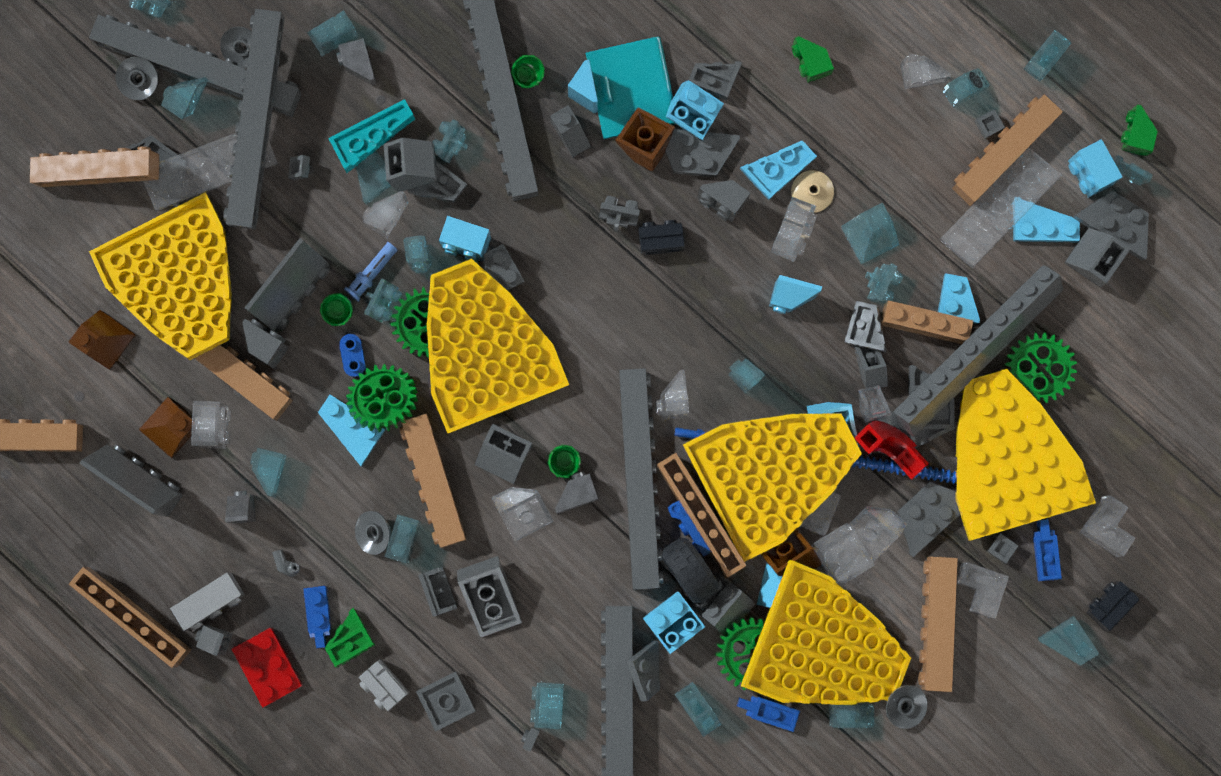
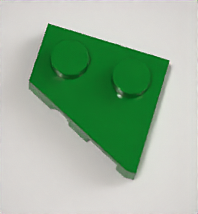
(349, 641)

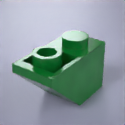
(813, 59)
(1140, 132)

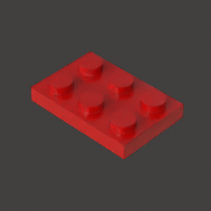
(267, 667)

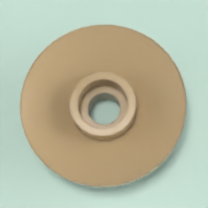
(825, 190)

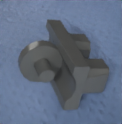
(619, 215)

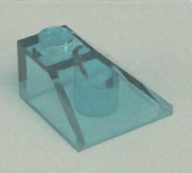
(871, 233)

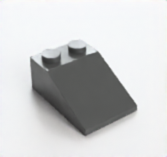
(488, 596)

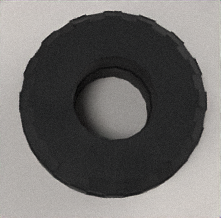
(690, 570)

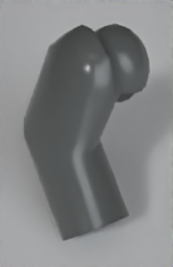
(283, 565)

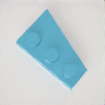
(1046, 226)
(356, 439)

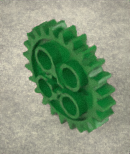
(413, 336)
(1056, 354)
(389, 412)
(746, 634)

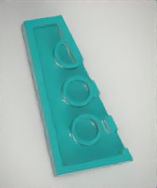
(367, 136)

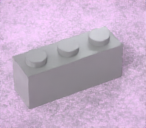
(208, 602)

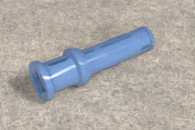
(361, 278)

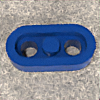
(352, 355)

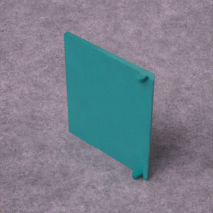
(628, 79)

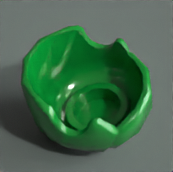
(527, 71)
(336, 309)
(564, 461)

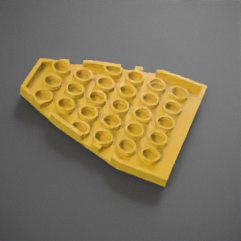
(174, 276)
(484, 348)
(1012, 459)
(772, 473)
(823, 646)

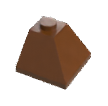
(645, 138)
(102, 339)
(168, 427)
(793, 548)

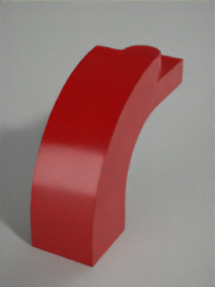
(895, 444)

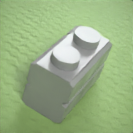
(383, 685)

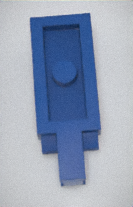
(688, 528)
(1046, 552)
(317, 614)
(770, 712)

